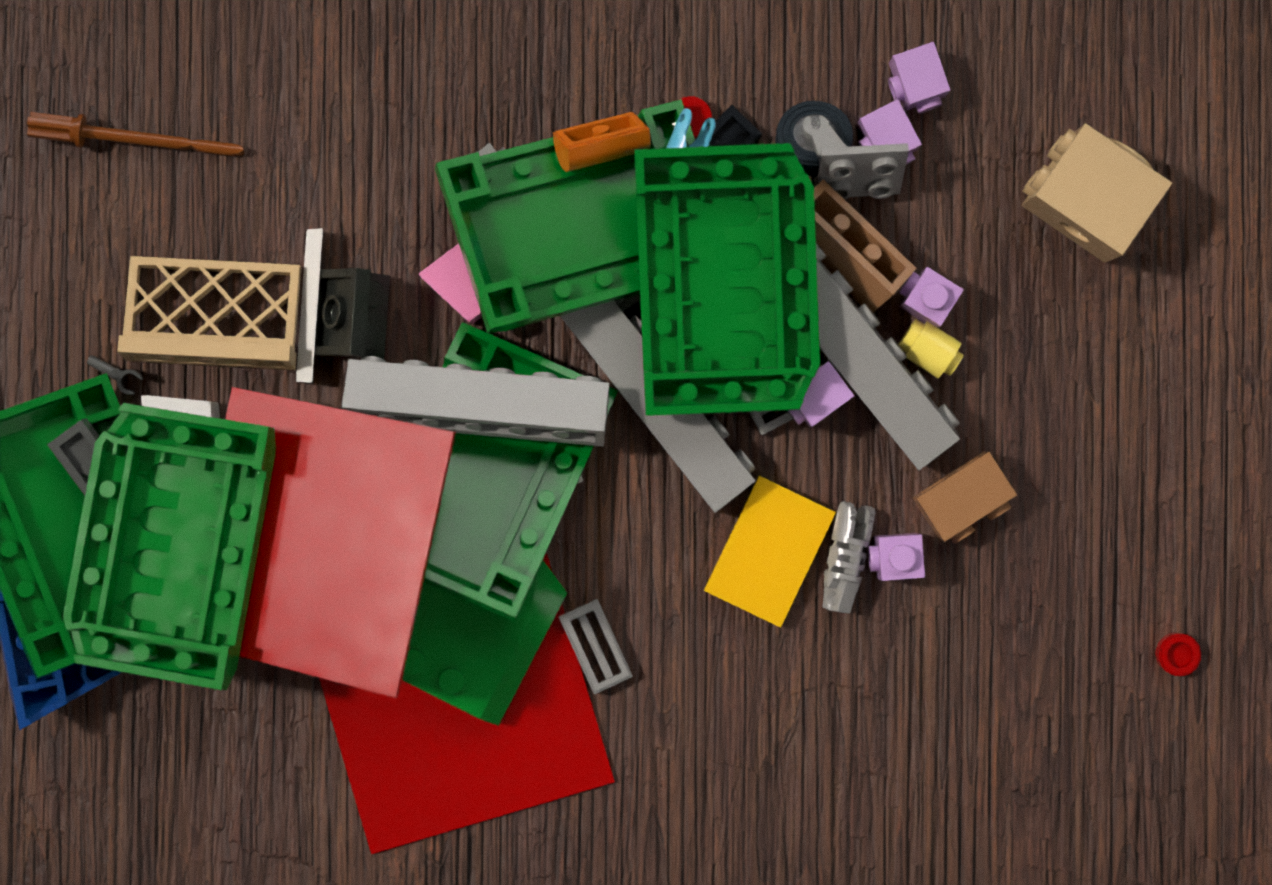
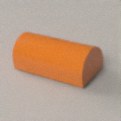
(600, 141)

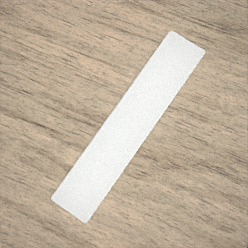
(309, 305)

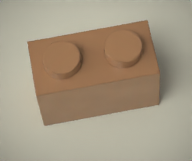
(965, 497)

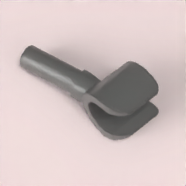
(114, 373)

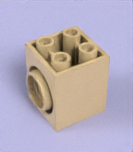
(1095, 191)

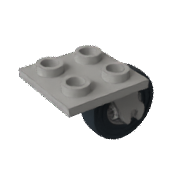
(825, 151)

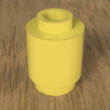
(931, 348)

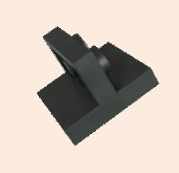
(351, 313)

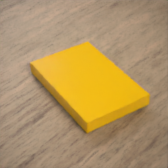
(769, 551)

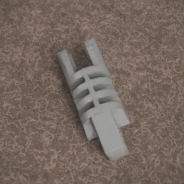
(847, 556)

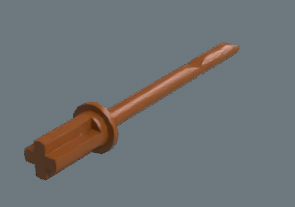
(76, 130)

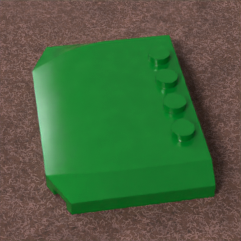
(726, 278)
(169, 545)
(477, 655)

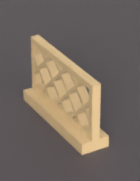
(210, 349)

